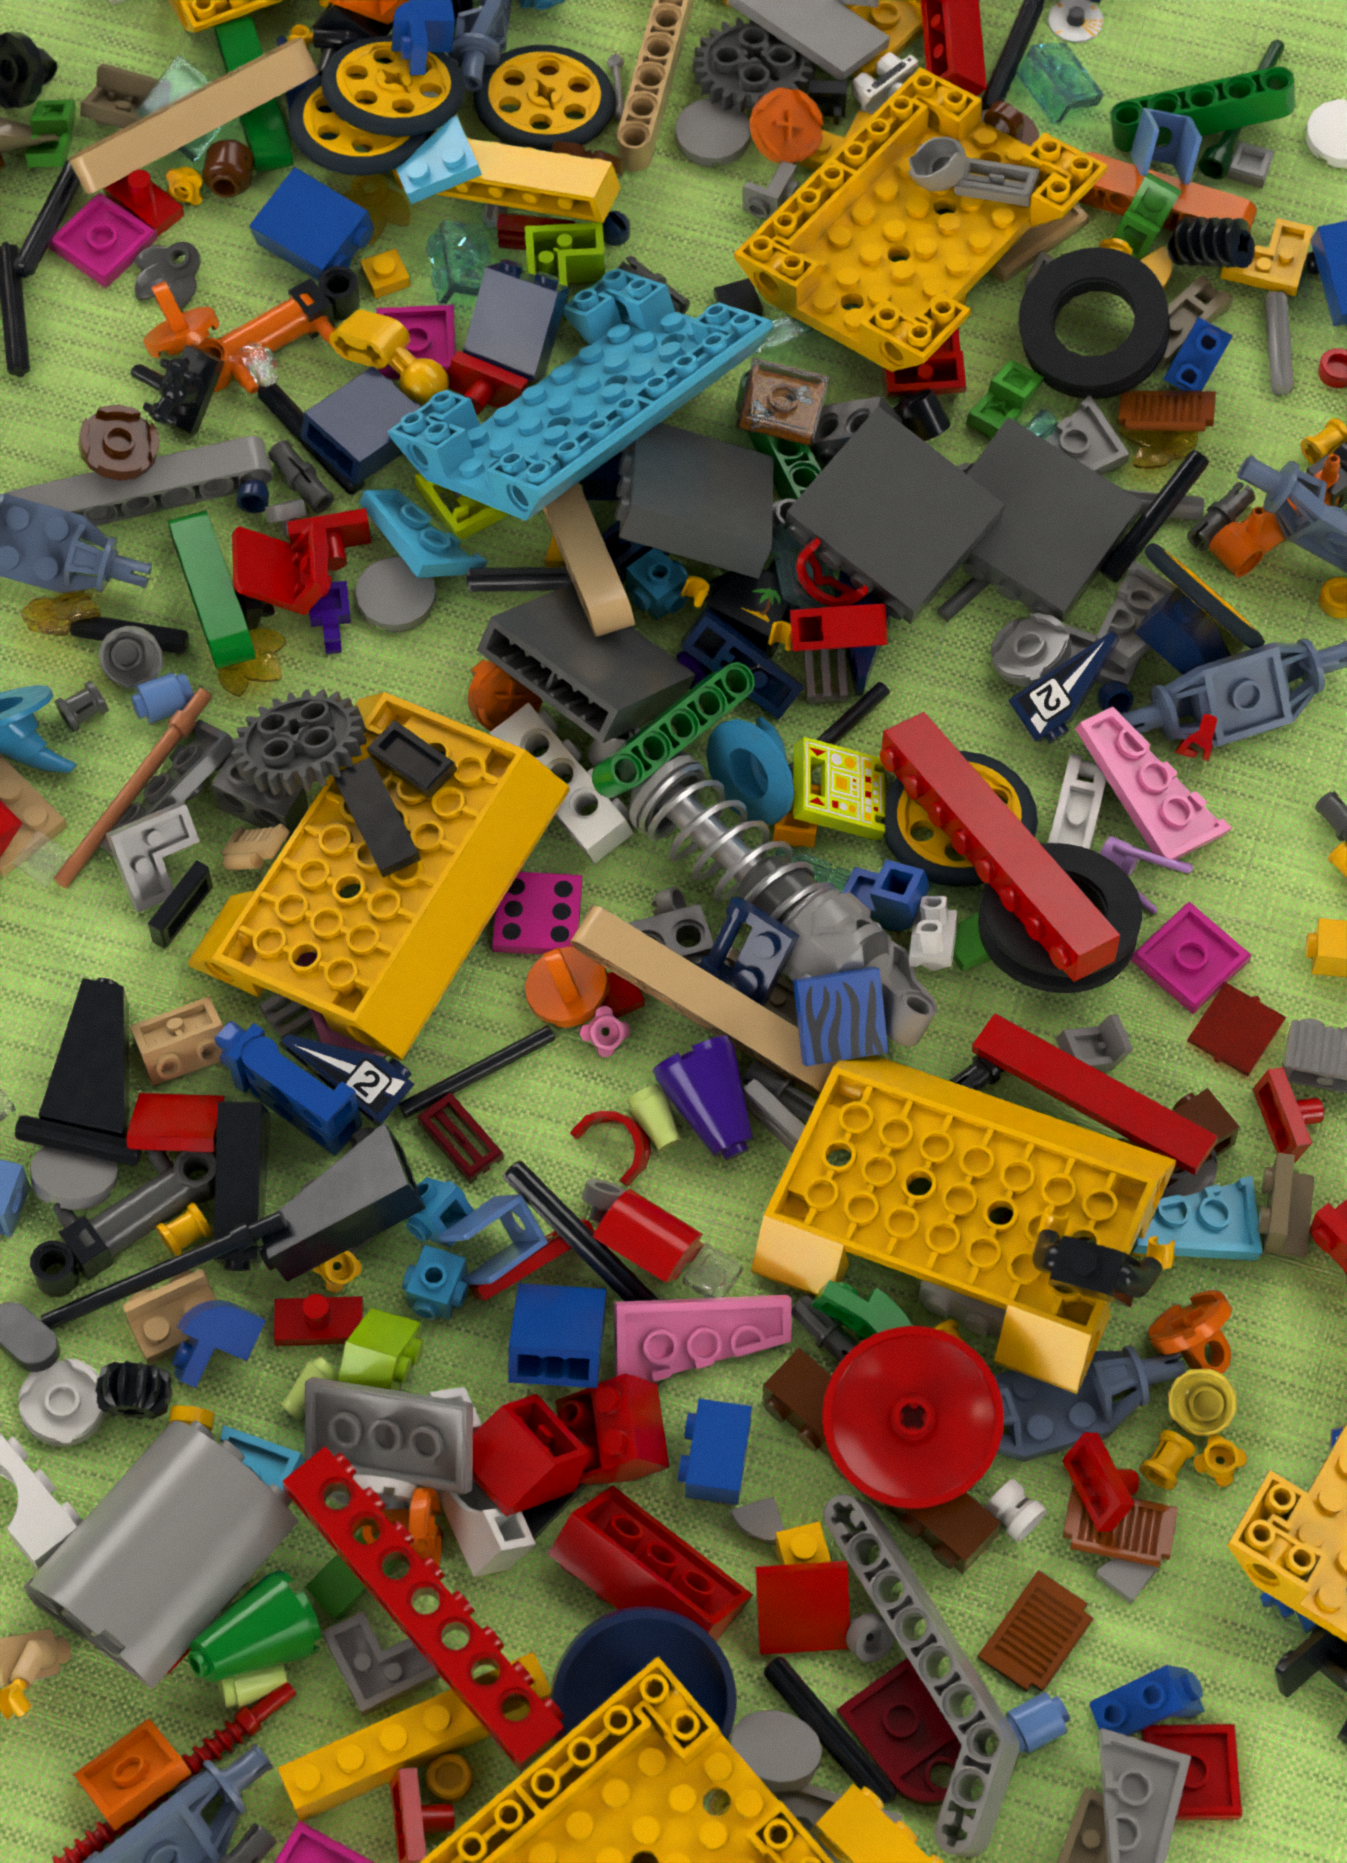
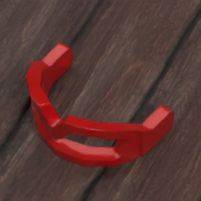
(847, 599)
(1202, 737)
(640, 1138)

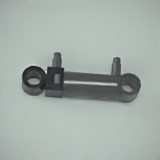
(94, 1242)

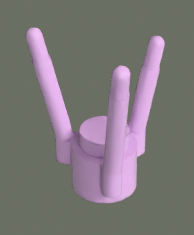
(1127, 857)

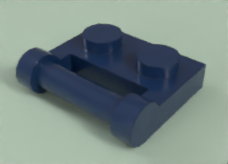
(761, 956)

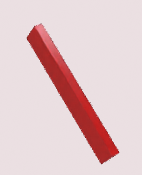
(1094, 1094)

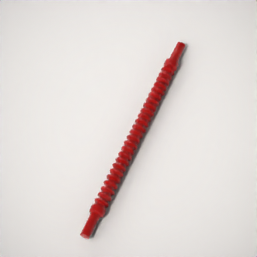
(246, 1722)

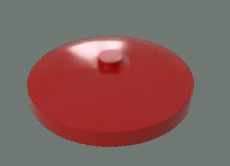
(913, 1417)

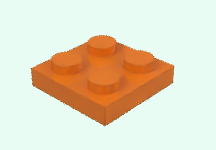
(132, 1774)

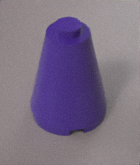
(709, 1095)

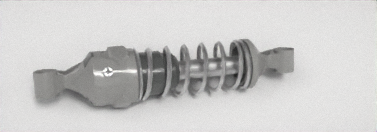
(831, 924)

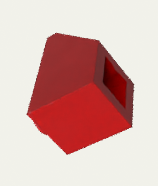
(839, 627)

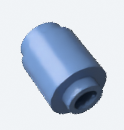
(162, 697)
(1038, 1721)

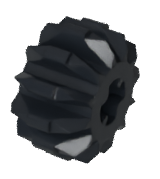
(133, 1390)

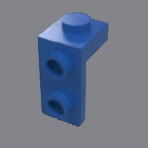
(1149, 1700)

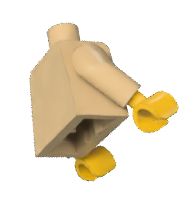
(25, 1660)

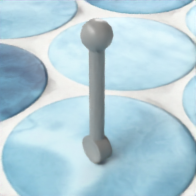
(616, 62)

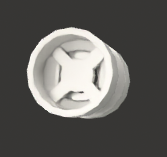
(1016, 1510)

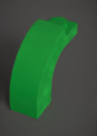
(863, 1316)

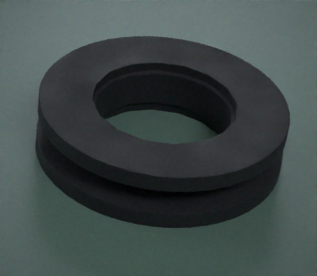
(1086, 272)
(1027, 960)

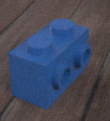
(717, 1451)

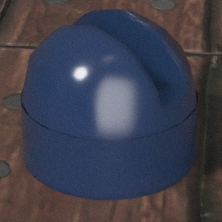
(611, 233)
(253, 496)
(1115, 695)

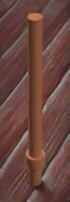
(180, 727)

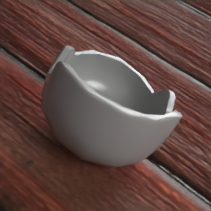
(938, 164)
(130, 656)

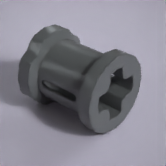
(81, 706)

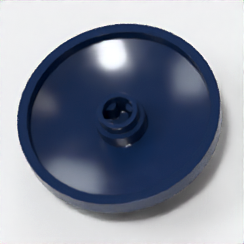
(627, 1641)

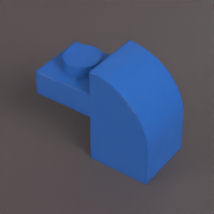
(422, 28)
(891, 894)
(211, 1326)

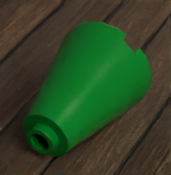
(257, 1632)

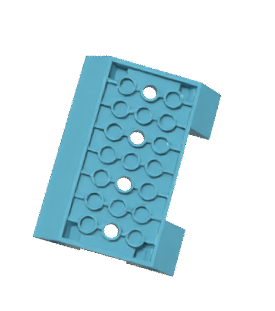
(625, 382)

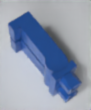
(288, 1090)

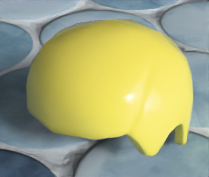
(1202, 1402)

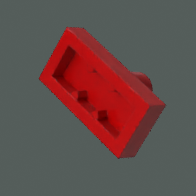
(145, 200)
(484, 382)
(342, 531)
(1284, 1114)
(316, 1319)
(1099, 1483)
(414, 1819)

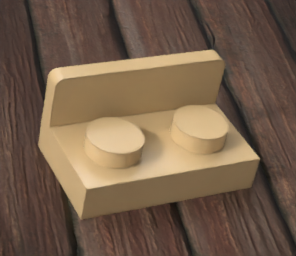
(179, 1041)
(157, 1312)

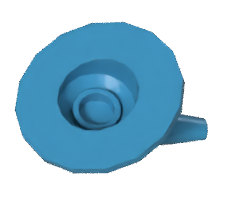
(18, 732)
(752, 768)

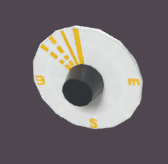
(1075, 20)

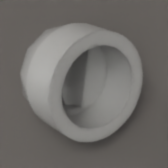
(668, 900)

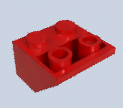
(619, 1428)
(526, 1456)

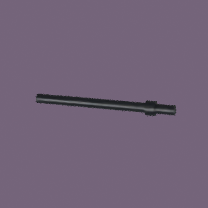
(240, 1237)

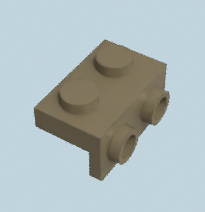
(116, 96)
(1288, 1208)

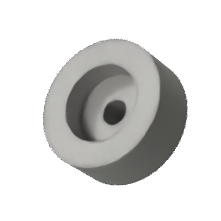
(285, 512)
(601, 1197)
(869, 1637)

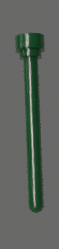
(1217, 158)

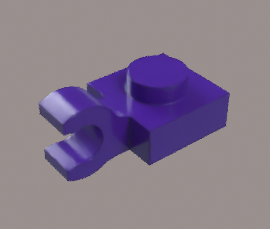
(330, 613)

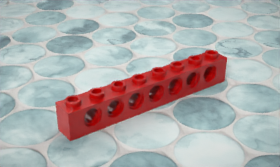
(520, 1740)

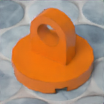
(786, 126)
(179, 327)
(497, 695)
(566, 987)
(1192, 1328)
(419, 1522)

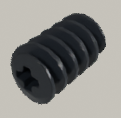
(1212, 242)

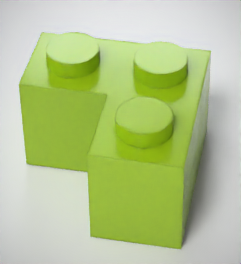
(566, 251)
(381, 1350)

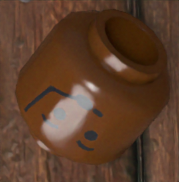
(228, 168)

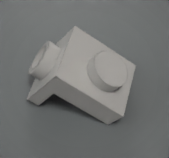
(765, 201)
(1099, 1045)

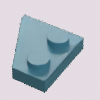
(439, 163)

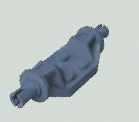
(480, 39)
(1314, 524)
(46, 548)
(1242, 690)
(1051, 1419)
(177, 1829)

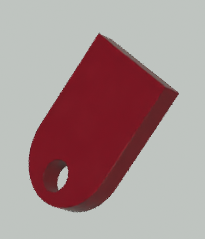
(903, 1733)

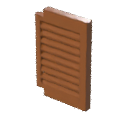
(1167, 410)
(1140, 1537)
(1037, 1634)

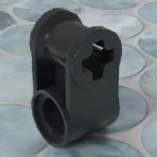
(922, 414)

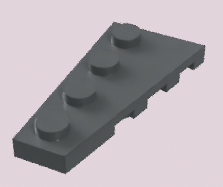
(184, 778)

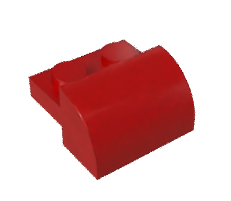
(941, 372)
(649, 1236)

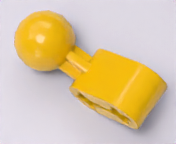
(381, 341)

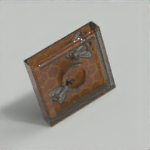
(782, 401)

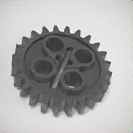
(747, 64)
(299, 742)

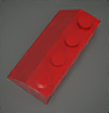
(641, 1562)

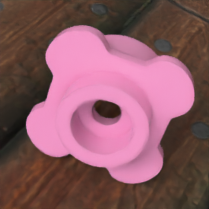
(605, 1019)

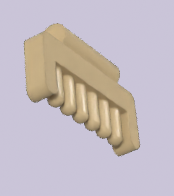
(251, 847)

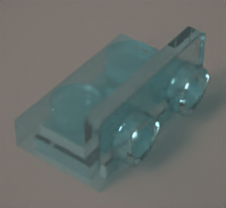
(1057, 80)
(457, 258)

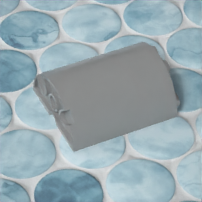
(163, 1551)

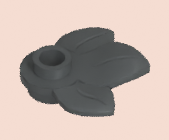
(160, 266)

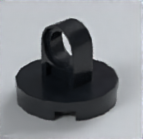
(22, 70)

